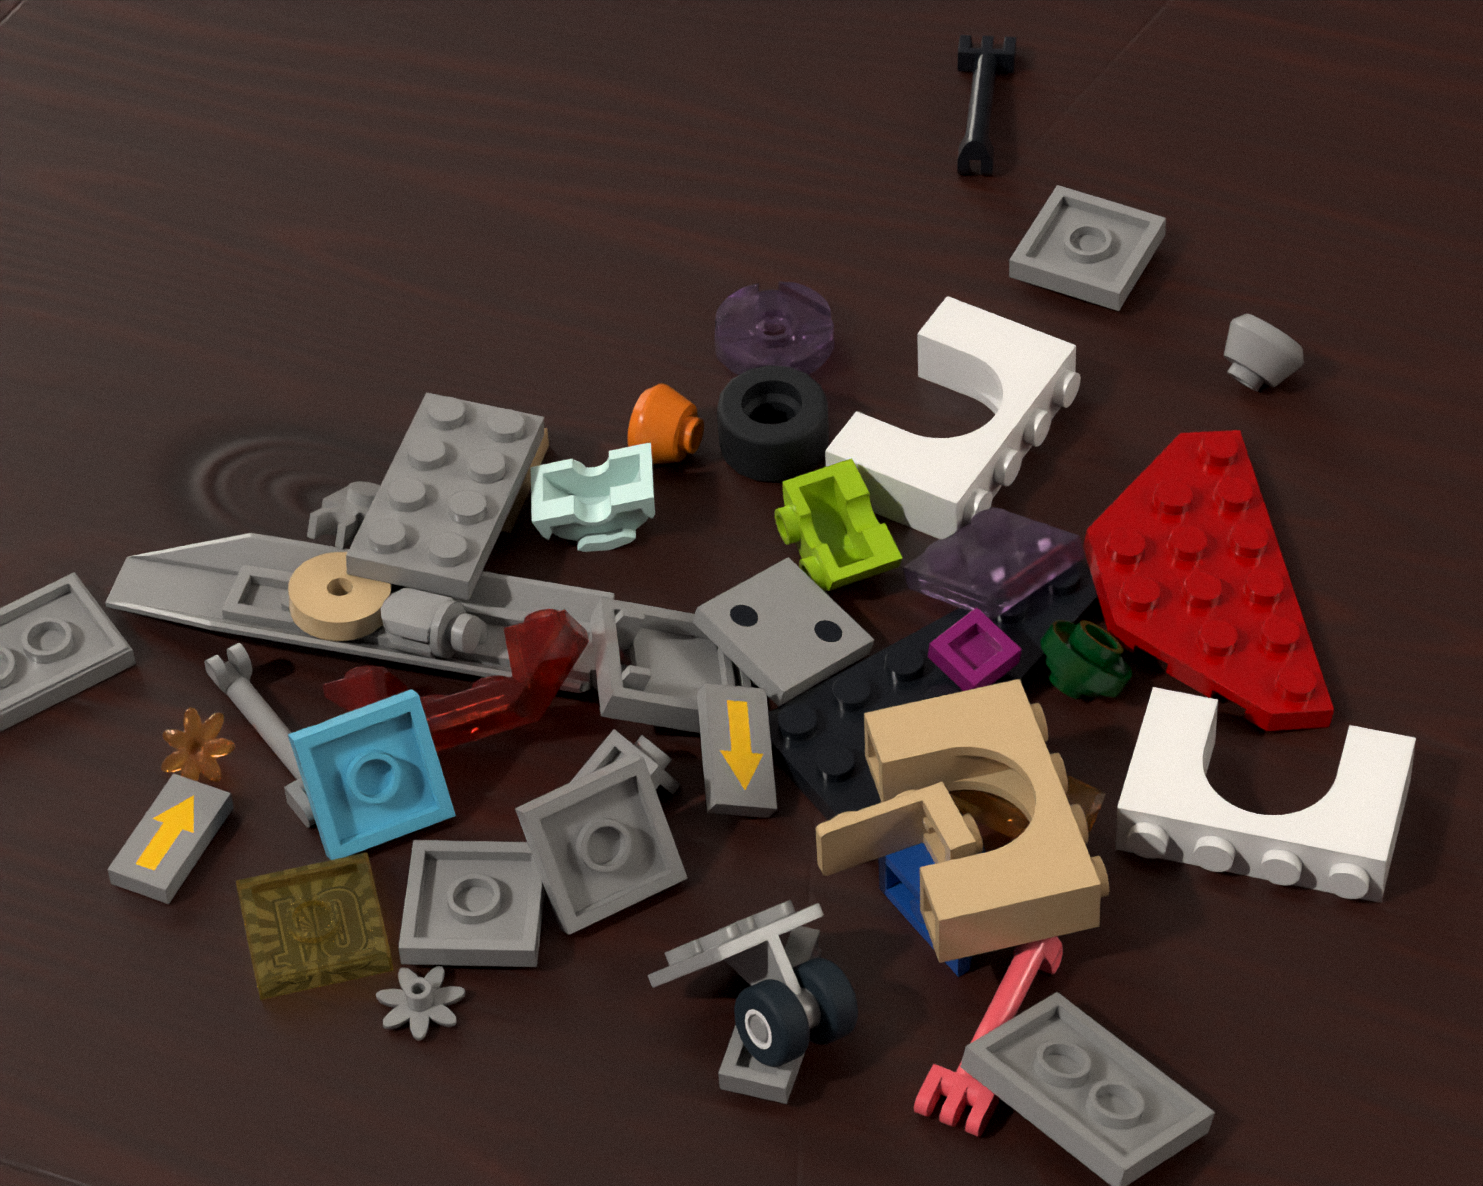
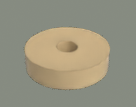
(333, 603)

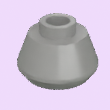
(1260, 353)

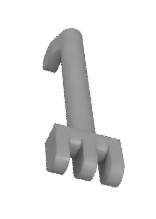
(234, 680)

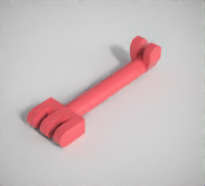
(960, 1086)

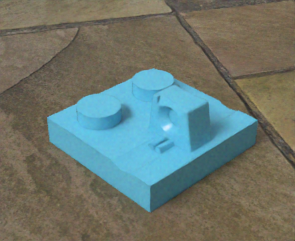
(372, 775)

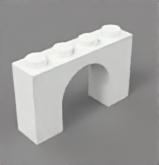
(947, 481)
(1330, 847)

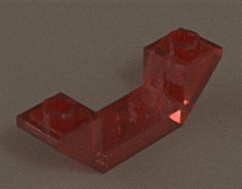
(540, 660)

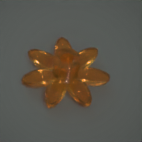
(197, 747)

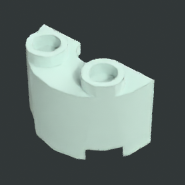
(595, 504)

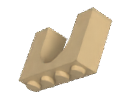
(995, 745)

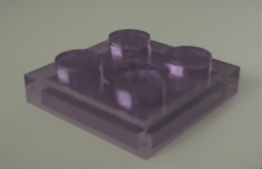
(993, 562)

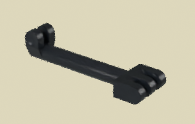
(984, 64)

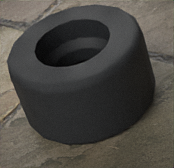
(769, 450)

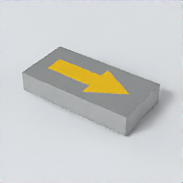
(736, 750)
(170, 838)

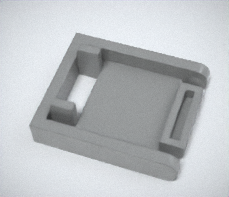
(666, 667)

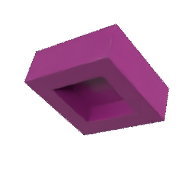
(974, 652)

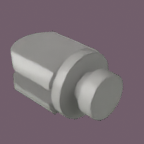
(428, 624)

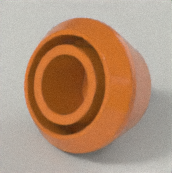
(666, 422)

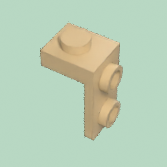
(897, 824)

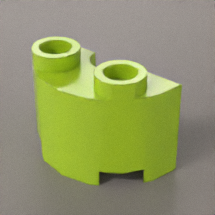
(835, 527)

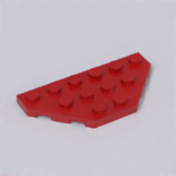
(1202, 584)

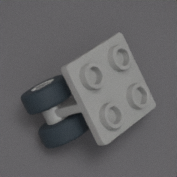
(783, 1003)

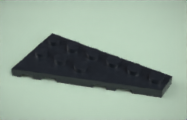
(822, 733)

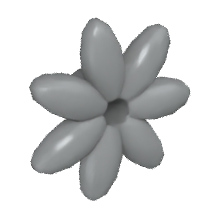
(419, 1001)

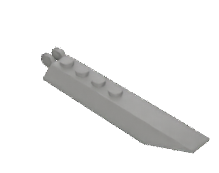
(243, 590)

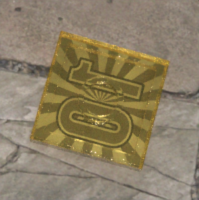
(314, 926)

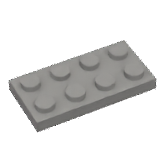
(446, 496)

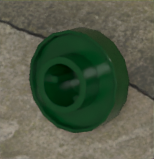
(1084, 660)

